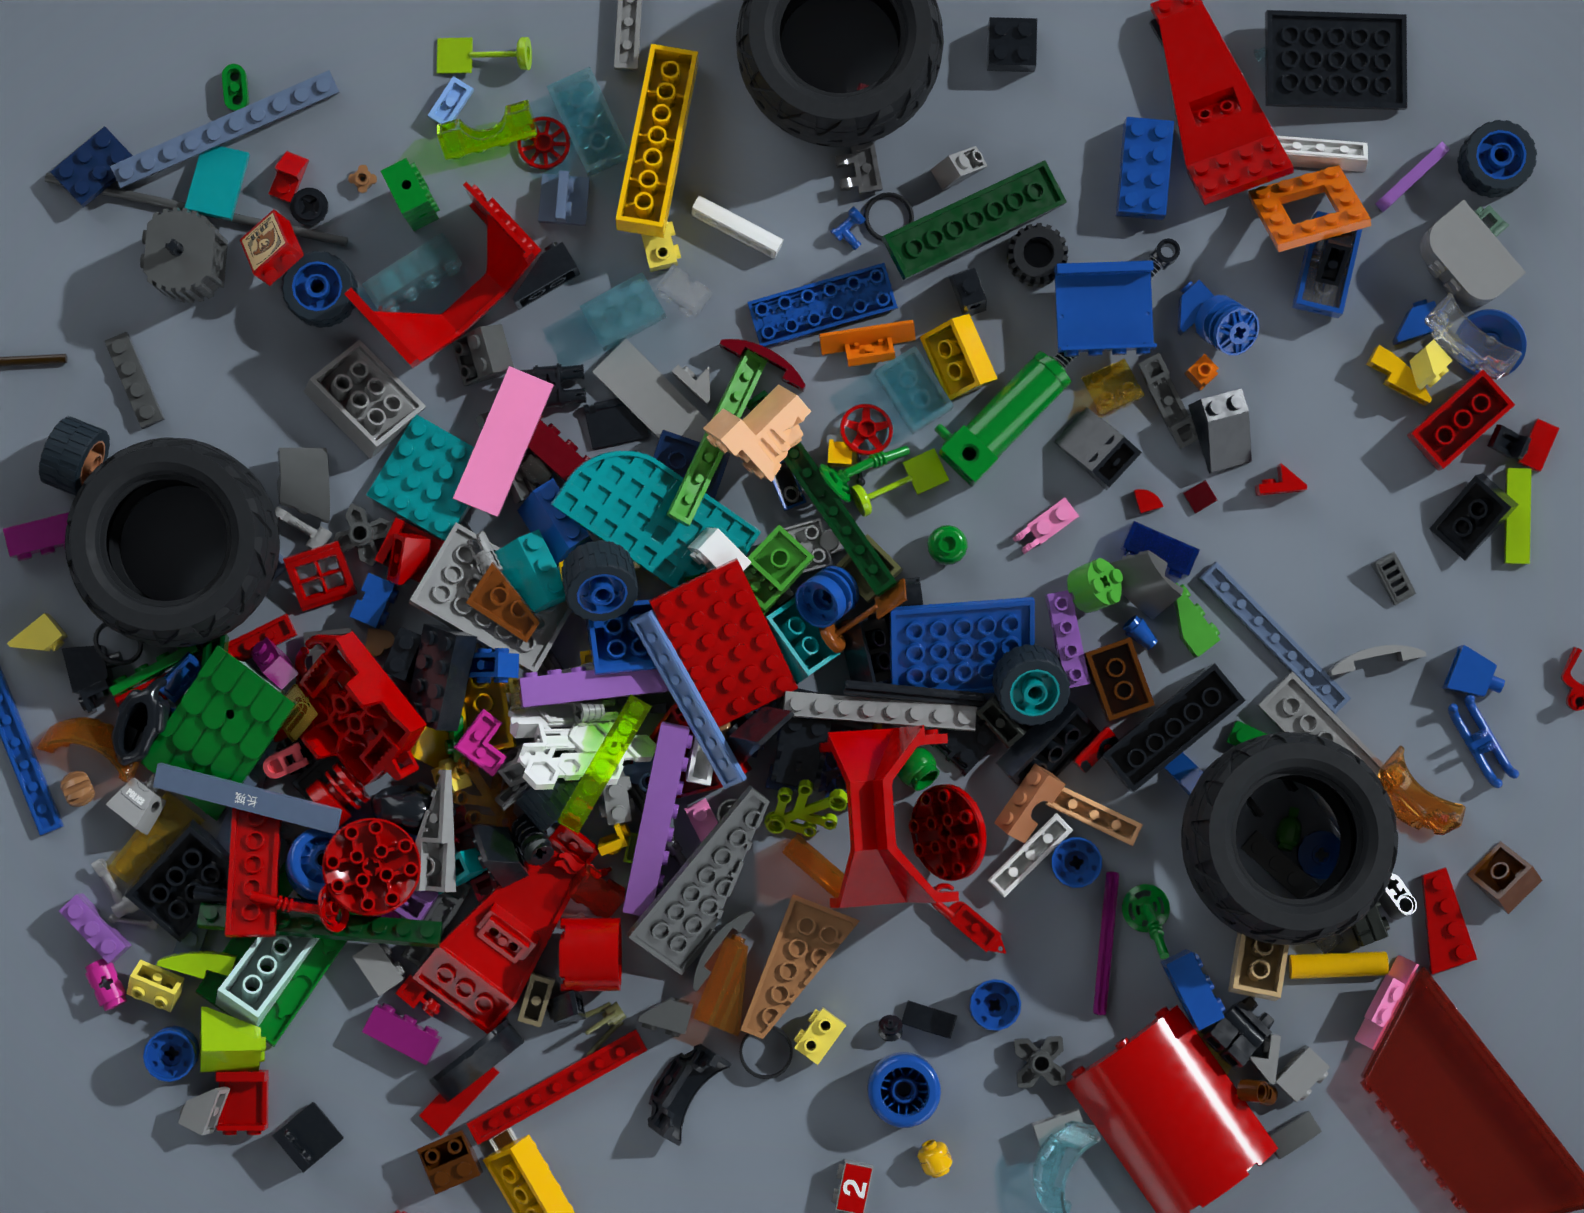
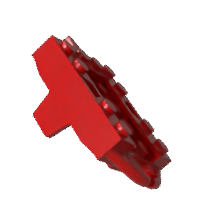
(353, 716)

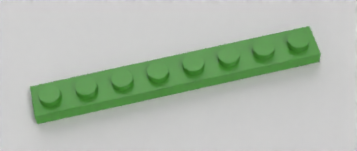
(707, 456)

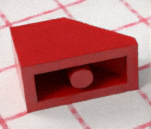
(407, 556)

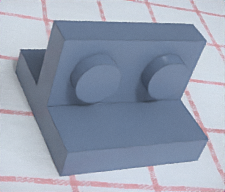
(564, 199)

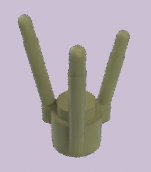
(612, 1015)

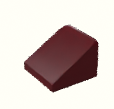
(1200, 496)

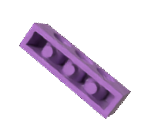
(1067, 637)

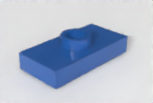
(181, 677)

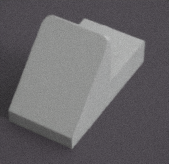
(699, 387)
(1268, 1065)

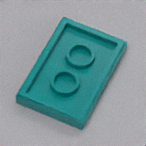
(217, 182)

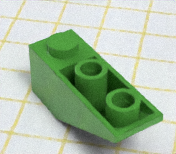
(1192, 626)

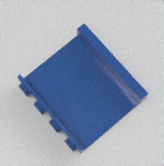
(1104, 307)

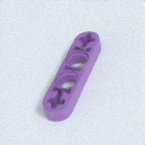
(1412, 176)

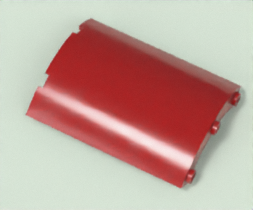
(1172, 1115)

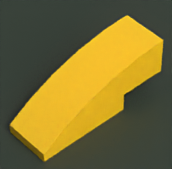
(1398, 375)

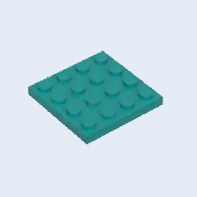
(424, 477)

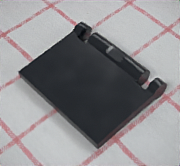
(613, 424)

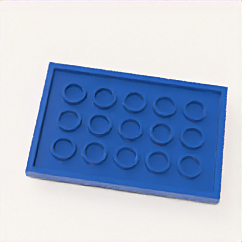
(957, 642)

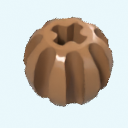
(77, 788)

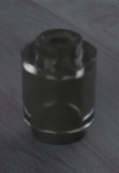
(535, 470)

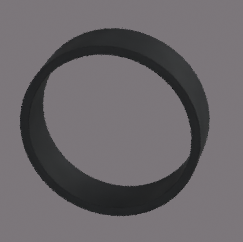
(767, 1076)

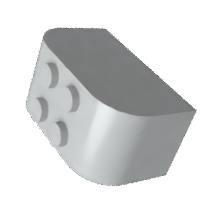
(1468, 257)

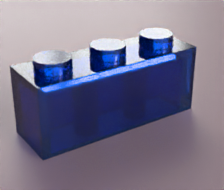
(1176, 553)

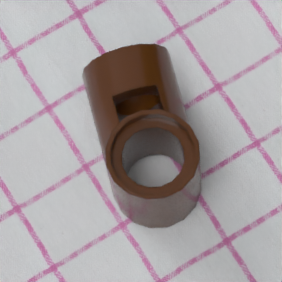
(1257, 1092)

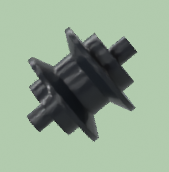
(890, 1028)

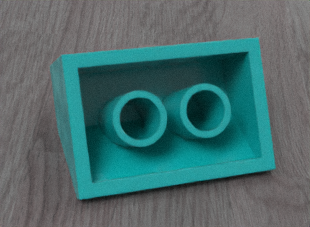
(532, 571)

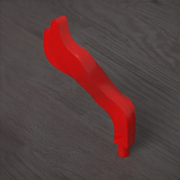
(571, 866)

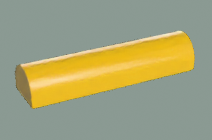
(1338, 965)

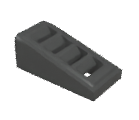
(1377, 566)

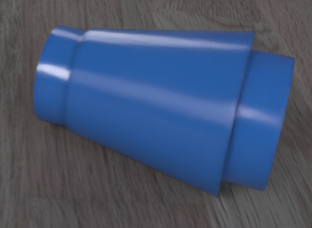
(1140, 632)

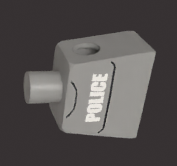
(138, 804)

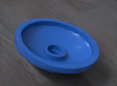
(1503, 328)

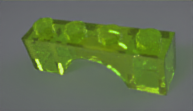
(459, 139)

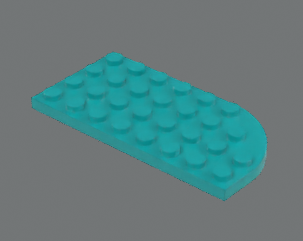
(626, 502)

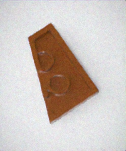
(503, 604)

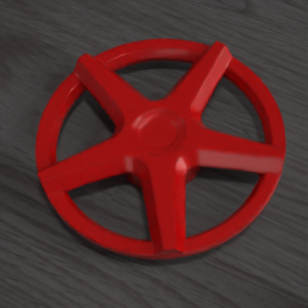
(866, 429)

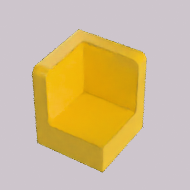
(839, 454)

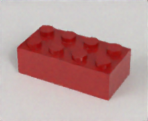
(1460, 420)

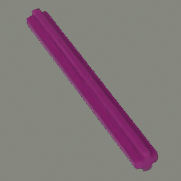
(1106, 943)

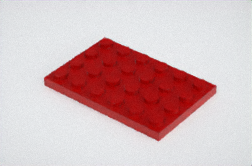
(724, 642)

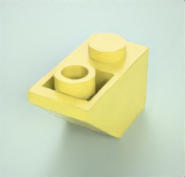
(1429, 365)

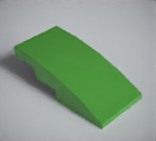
(775, 567)

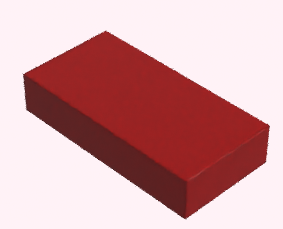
(1542, 439)

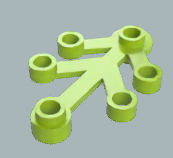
(778, 820)

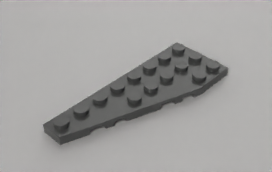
(689, 906)

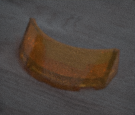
(89, 733)
(1413, 802)

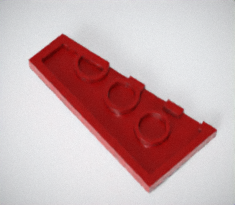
(1446, 929)

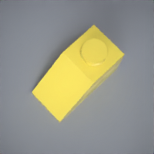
(41, 635)

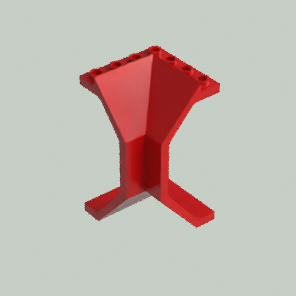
(508, 257)
(875, 866)

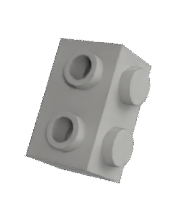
(616, 803)

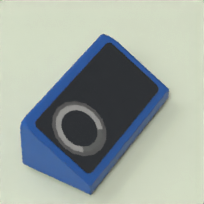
(788, 488)

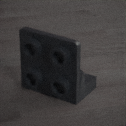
(308, 1136)

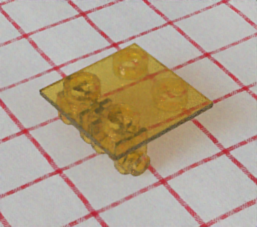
(1112, 387)

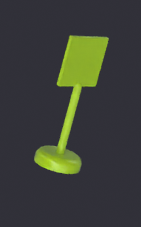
(456, 54)
(923, 471)

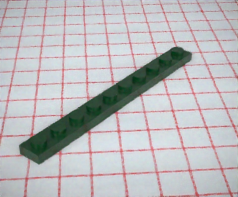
(836, 515)
(359, 927)

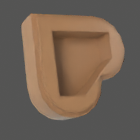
(378, 641)

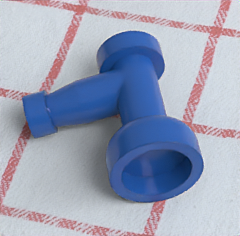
(842, 230)

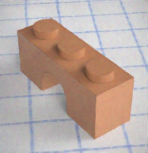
(1036, 787)

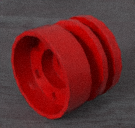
(339, 792)

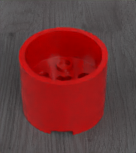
(590, 954)

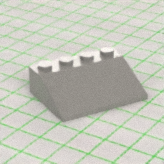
(363, 398)

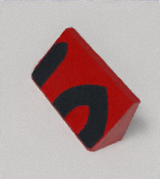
(1092, 752)

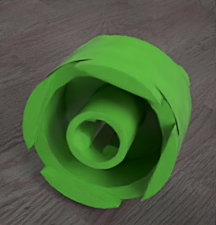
(1095, 585)

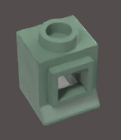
(1492, 220)

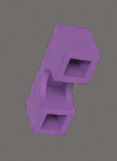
(85, 919)

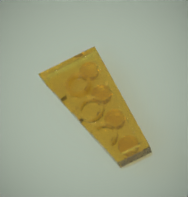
(143, 848)

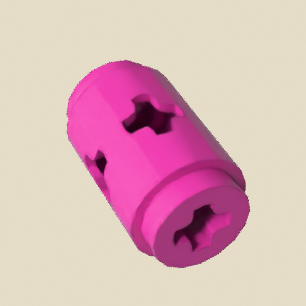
(109, 998)

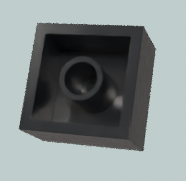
(1012, 44)

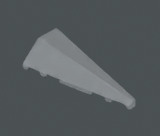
(436, 840)

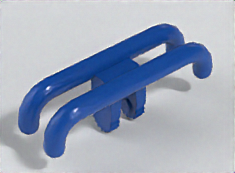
(1481, 741)

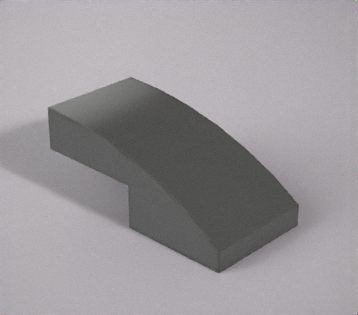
(1295, 1134)

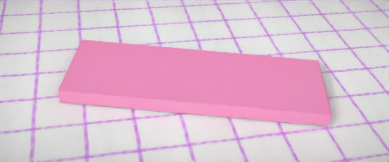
(503, 441)

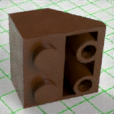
(449, 1161)

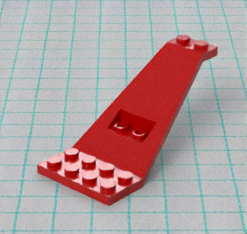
(1219, 121)
(480, 968)

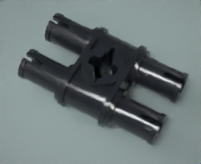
(557, 375)

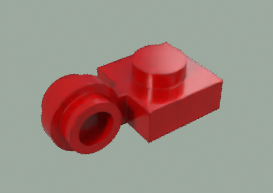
(414, 993)

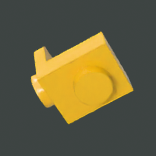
(616, 841)

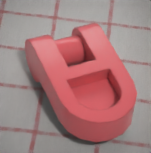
(277, 765)

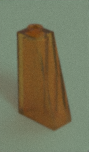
(814, 864)
(724, 991)

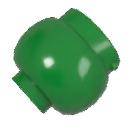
(947, 545)
(919, 770)

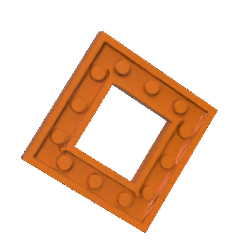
(1284, 234)

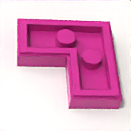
(475, 743)

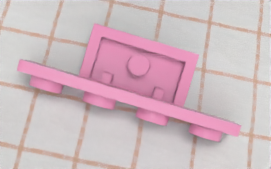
(1386, 1002)

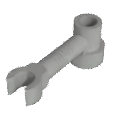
(317, 537)
(123, 904)

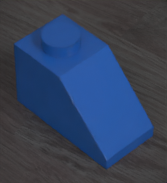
(1189, 304)
(1413, 324)

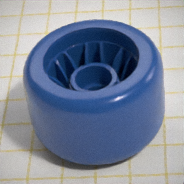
(302, 864)
(906, 1109)

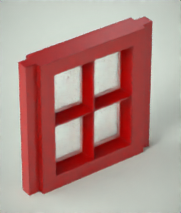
(320, 575)

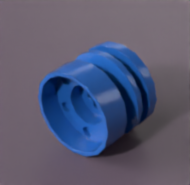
(1227, 325)
(827, 596)
(1084, 850)
(1009, 1004)
(161, 1063)

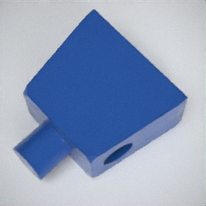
(1472, 674)

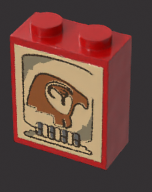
(271, 247)

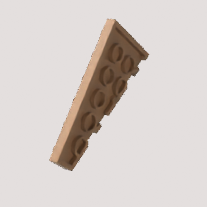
(798, 953)

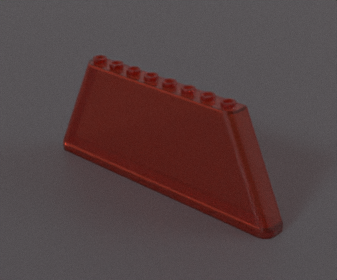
(1466, 1111)

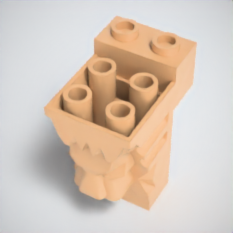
(763, 434)

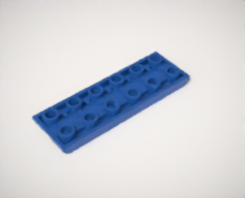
(822, 305)

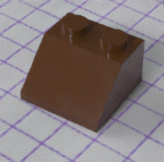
(1505, 877)

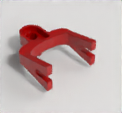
(1577, 689)

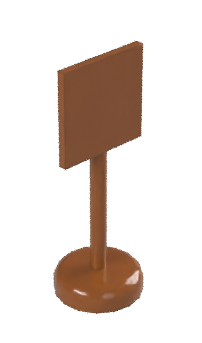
(883, 604)

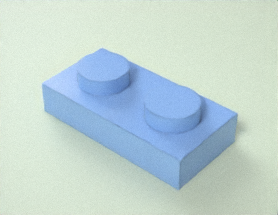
(451, 101)

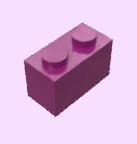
(273, 663)

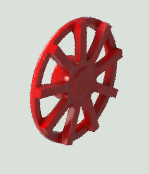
(544, 143)

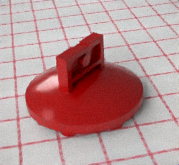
(948, 832)
(371, 867)

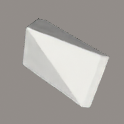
(699, 768)

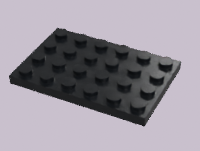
(1335, 60)

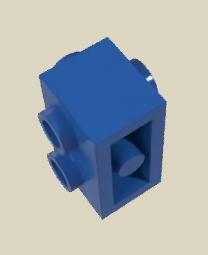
(494, 665)

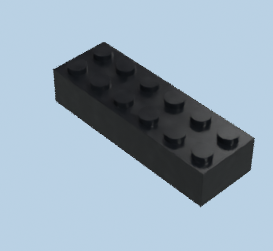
(1172, 727)

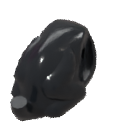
(139, 722)
(403, 805)

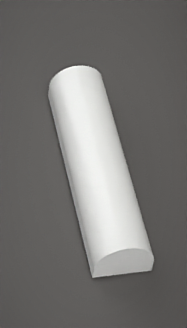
(736, 227)
(1030, 855)

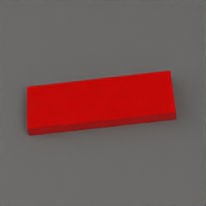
(442, 1114)

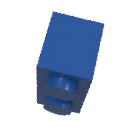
(375, 602)

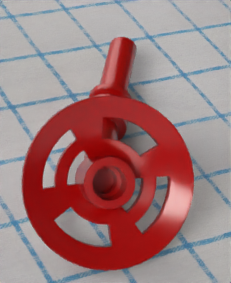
(323, 909)

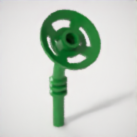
(839, 479)
(1146, 908)

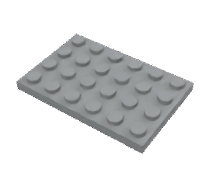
(449, 585)

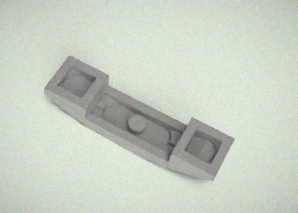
(1403, 653)

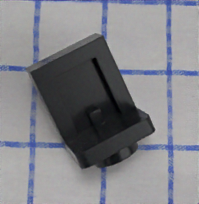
(1509, 442)

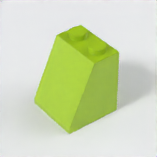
(229, 1043)

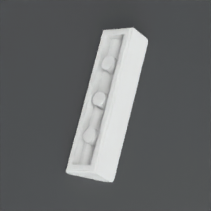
(1325, 153)

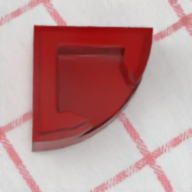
(1147, 500)

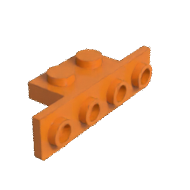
(868, 343)

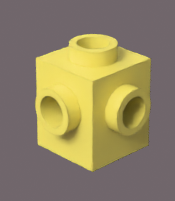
(459, 780)

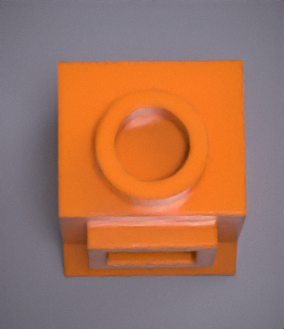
(1202, 372)

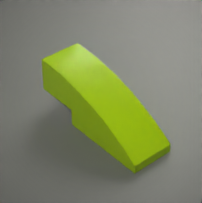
(199, 962)

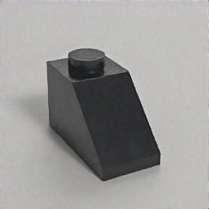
(1333, 259)
(567, 1008)

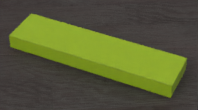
(1518, 523)

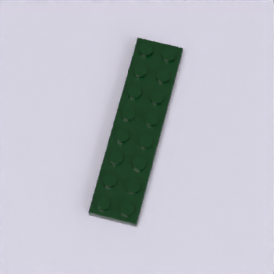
(973, 220)

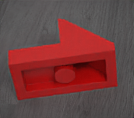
(288, 177)
(1287, 483)

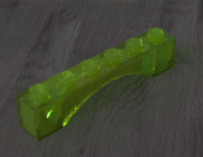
(604, 764)

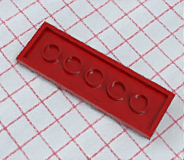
(252, 867)

